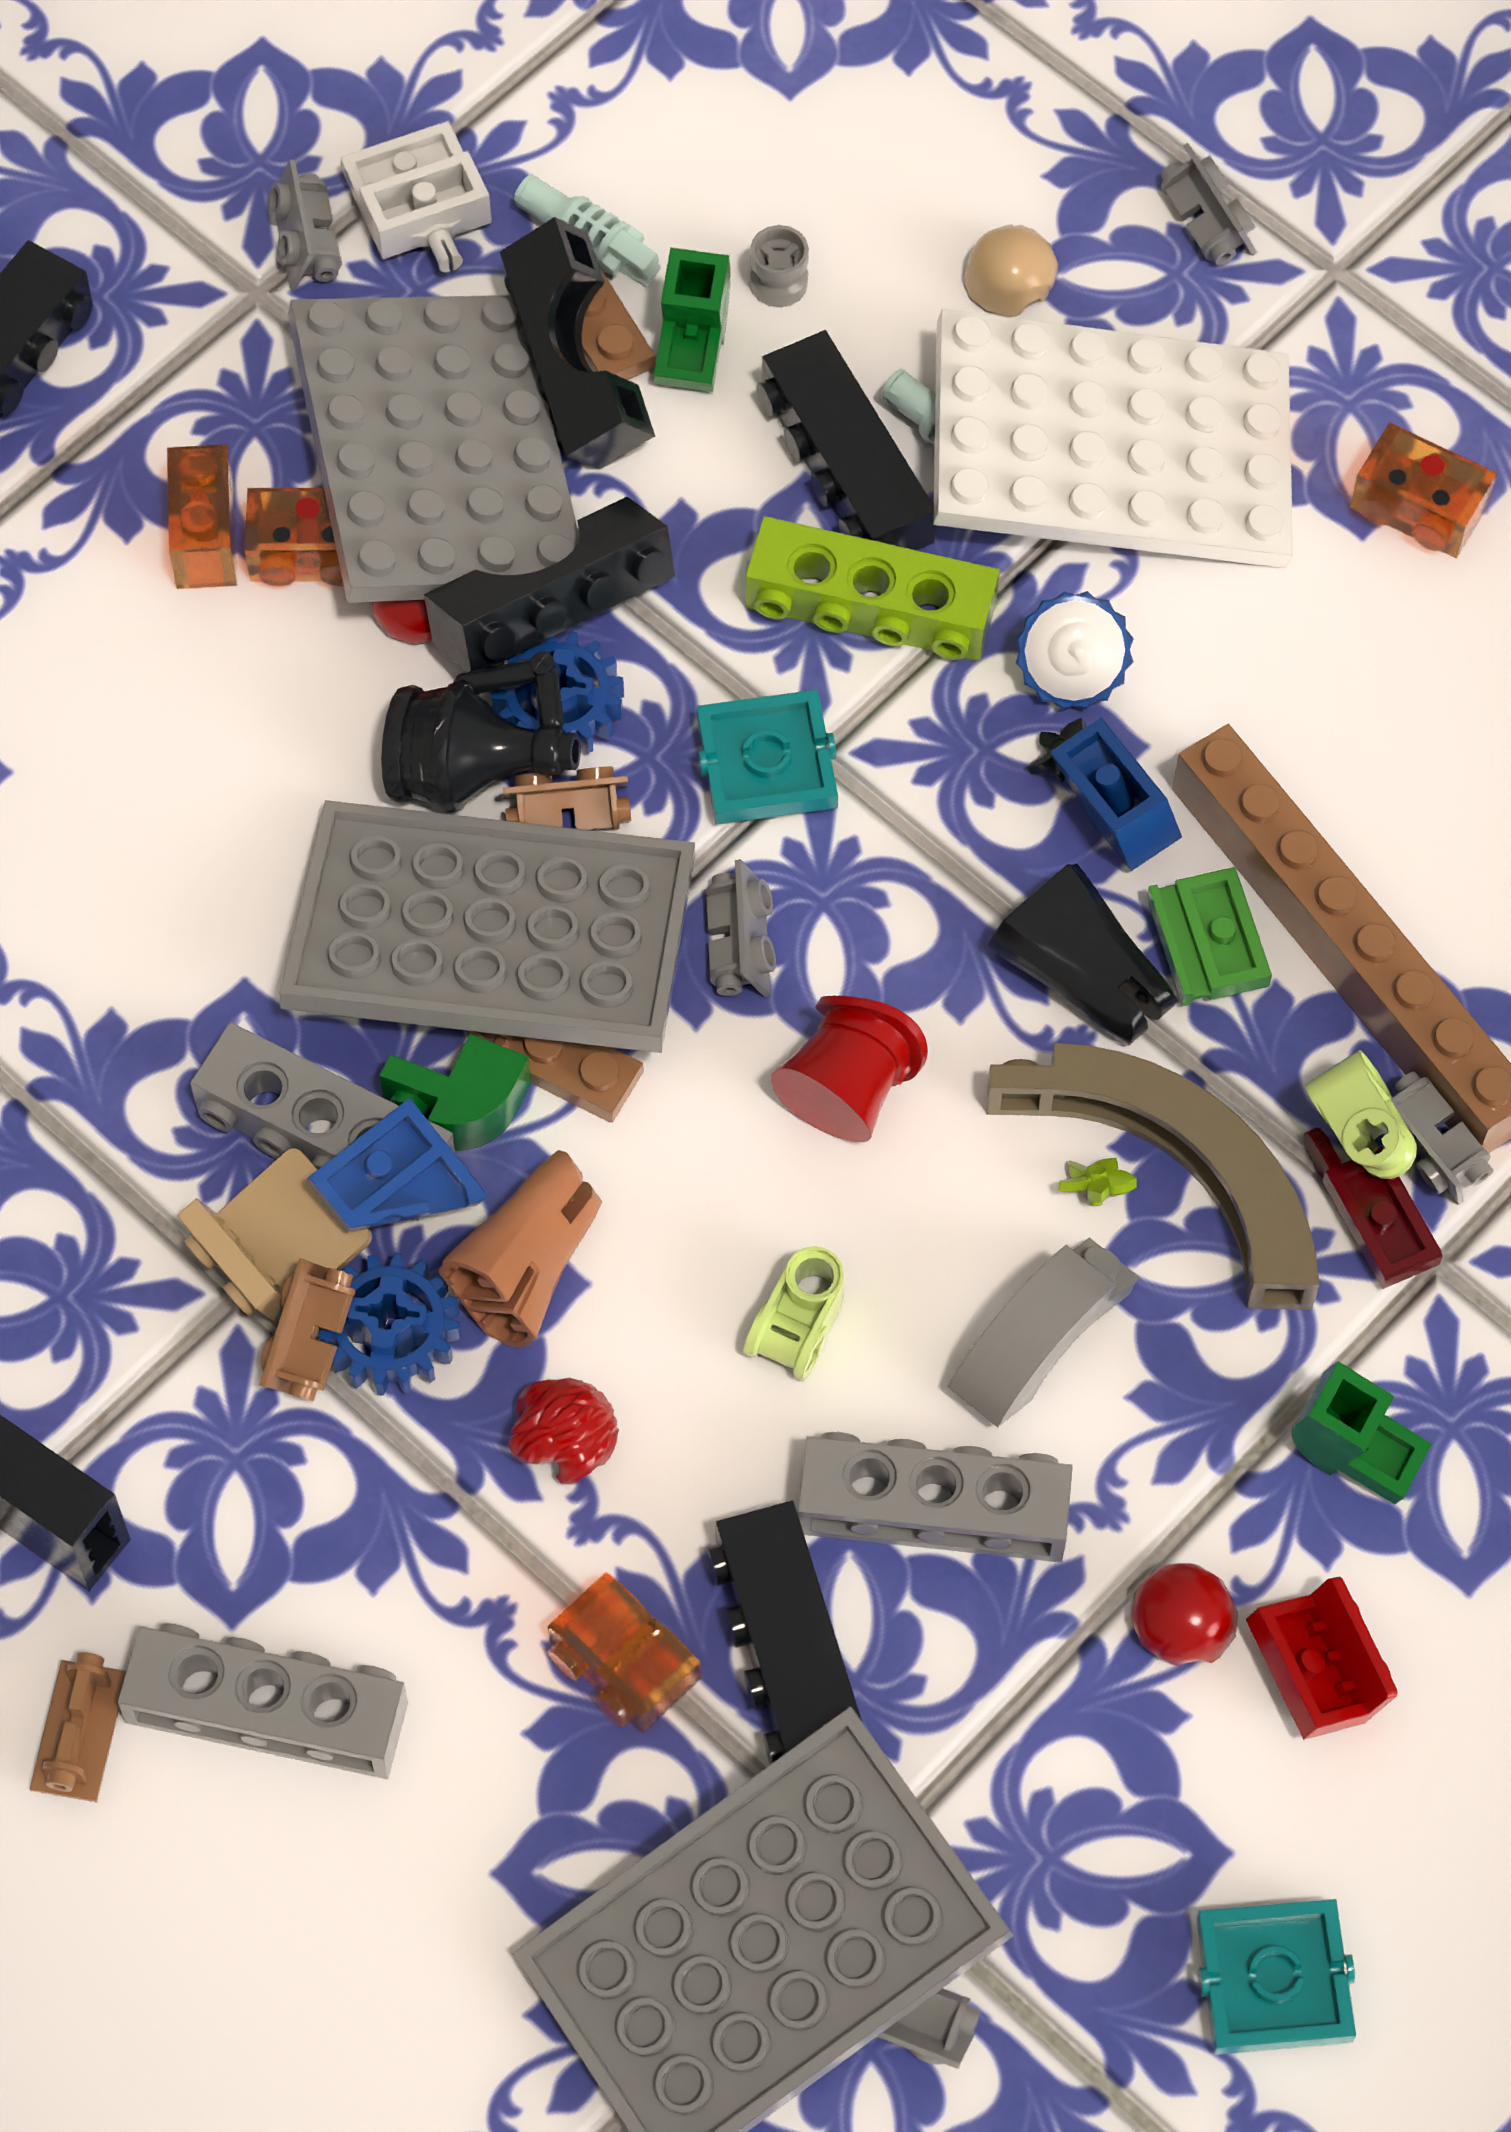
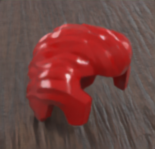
(564, 1425)

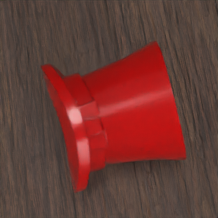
(850, 1066)

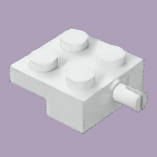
(418, 193)

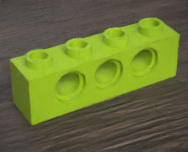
(852, 565)

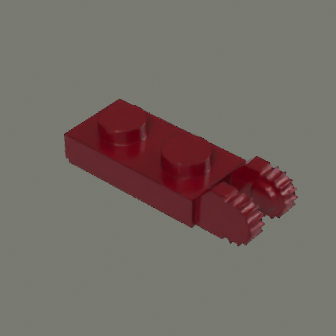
(1377, 1214)

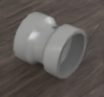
(779, 266)

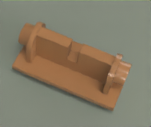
(590, 796)
(293, 1356)
(78, 1729)

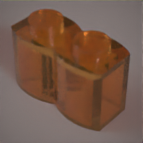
(622, 1654)

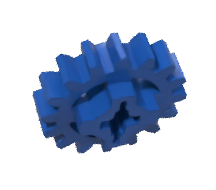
(585, 707)
(381, 1296)

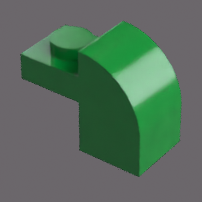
(693, 319)
(471, 1102)
(1349, 1432)

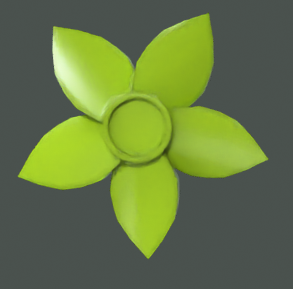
(1098, 1180)

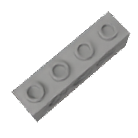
(249, 1065)
(961, 1524)
(358, 1742)

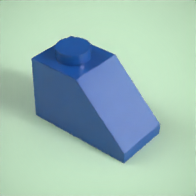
(1117, 794)

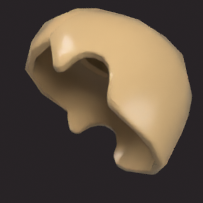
(1010, 269)

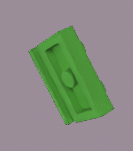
(1209, 936)

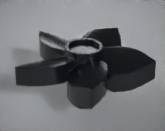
(1050, 741)

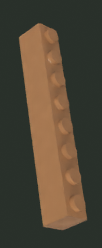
(1345, 932)

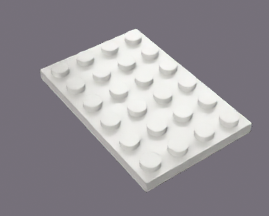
(1112, 439)

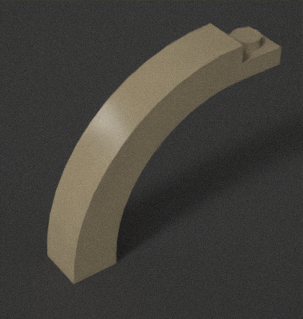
(1198, 1135)

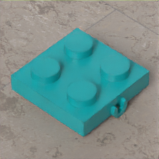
(767, 756)
(1276, 1976)

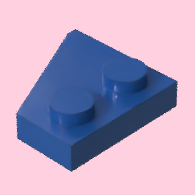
(395, 1174)

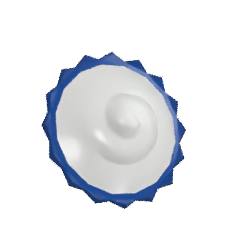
(1074, 650)

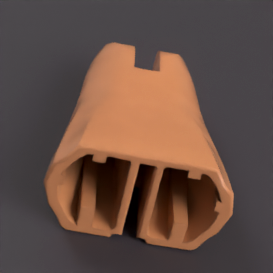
(518, 1254)

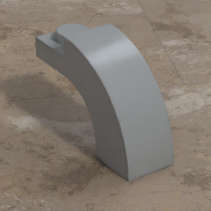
(1039, 1327)

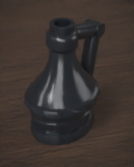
(454, 745)

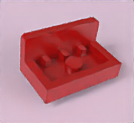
(1323, 1659)

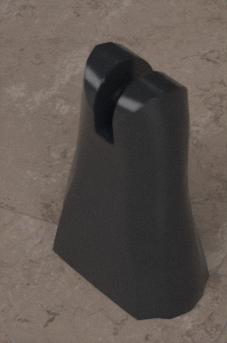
(1082, 952)

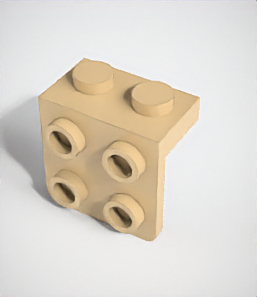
(267, 1232)

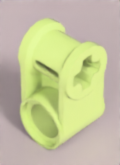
(1358, 1111)
(796, 1323)

